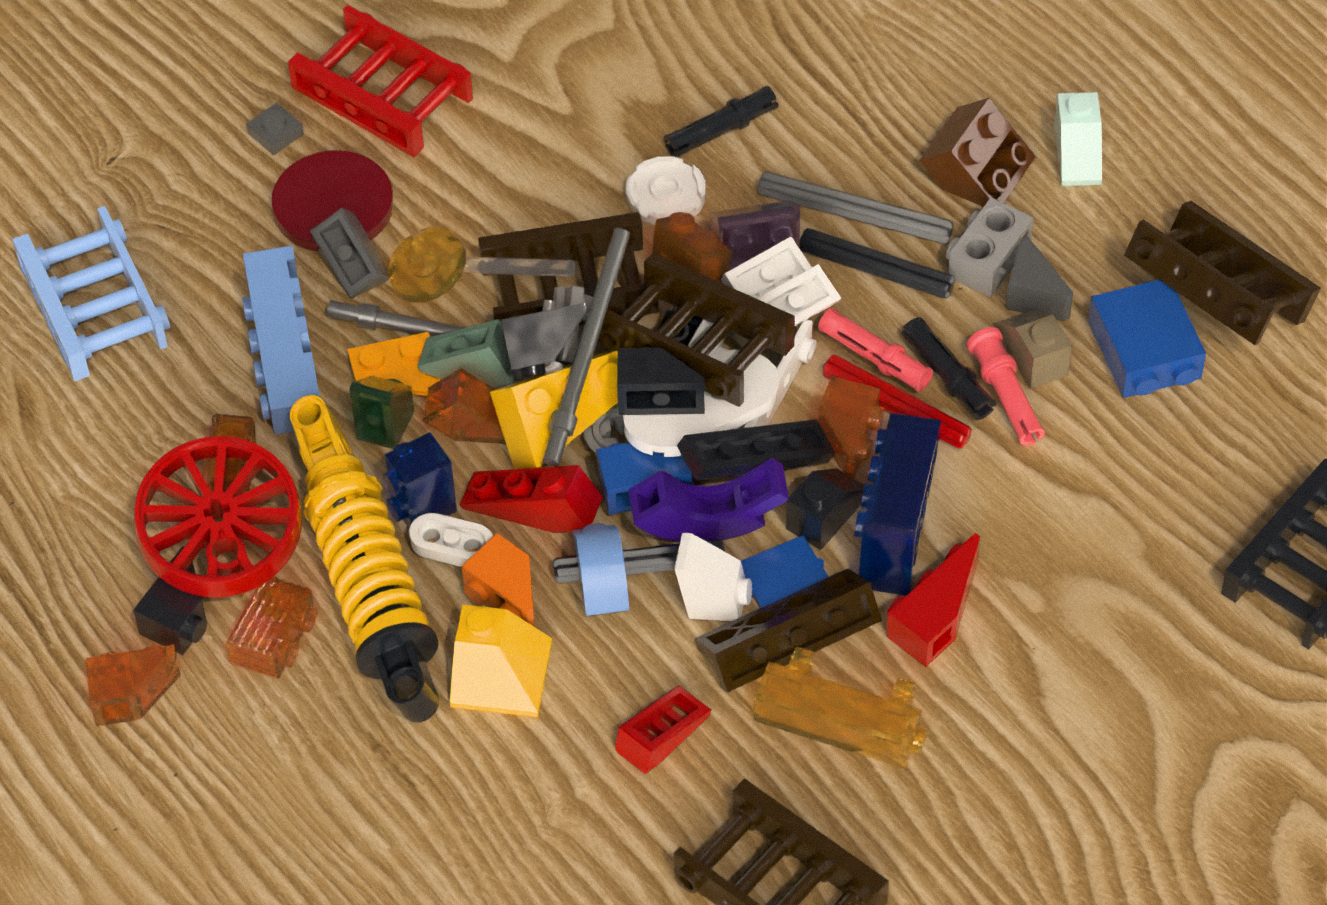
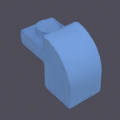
(601, 569)

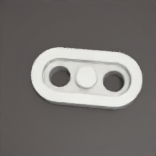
(453, 537)

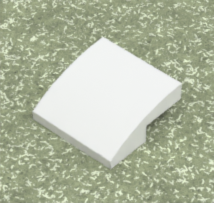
(784, 281)

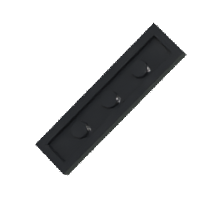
(743, 449)

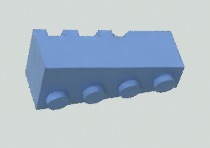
(279, 334)

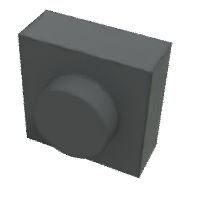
(275, 129)

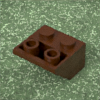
(977, 154)

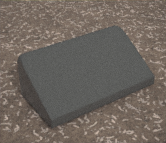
(350, 253)

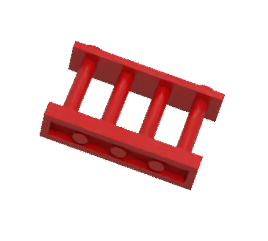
(376, 111)

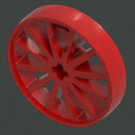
(230, 504)

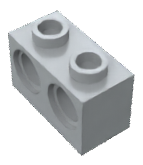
(988, 246)

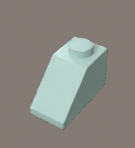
(1079, 138)

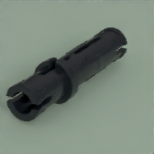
(734, 115)
(958, 380)

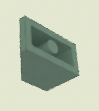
(475, 349)

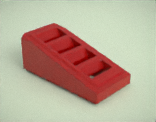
(646, 750)

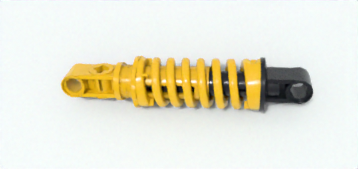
(365, 563)

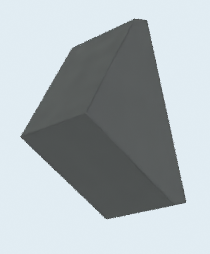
(1037, 284)

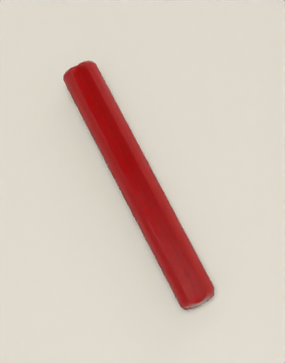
(899, 401)

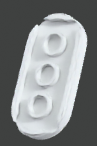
(665, 431)

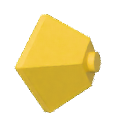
(498, 662)

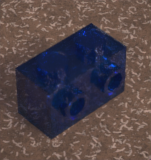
(419, 480)

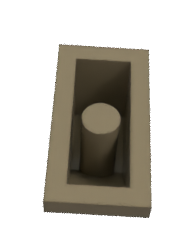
(1037, 346)

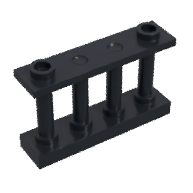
(1273, 545)

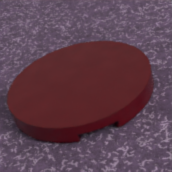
(324, 184)

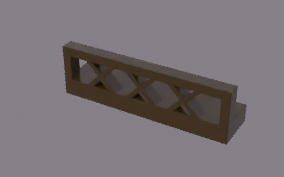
(803, 620)

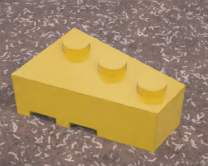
(528, 405)

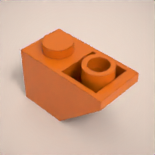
(500, 578)

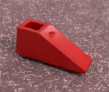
(541, 497)
(931, 613)

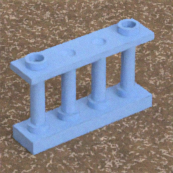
(64, 319)

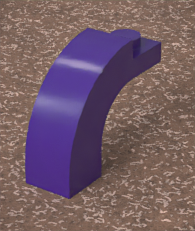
(709, 512)

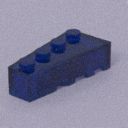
(896, 501)

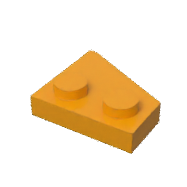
(393, 360)

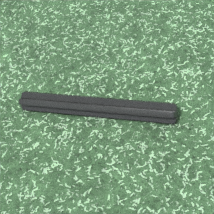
(856, 207)

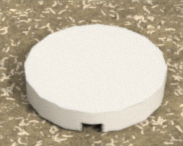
(665, 187)

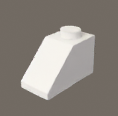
(711, 581)

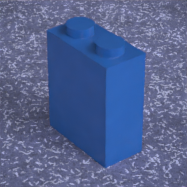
(1146, 338)

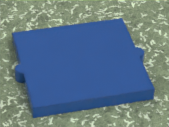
(783, 571)

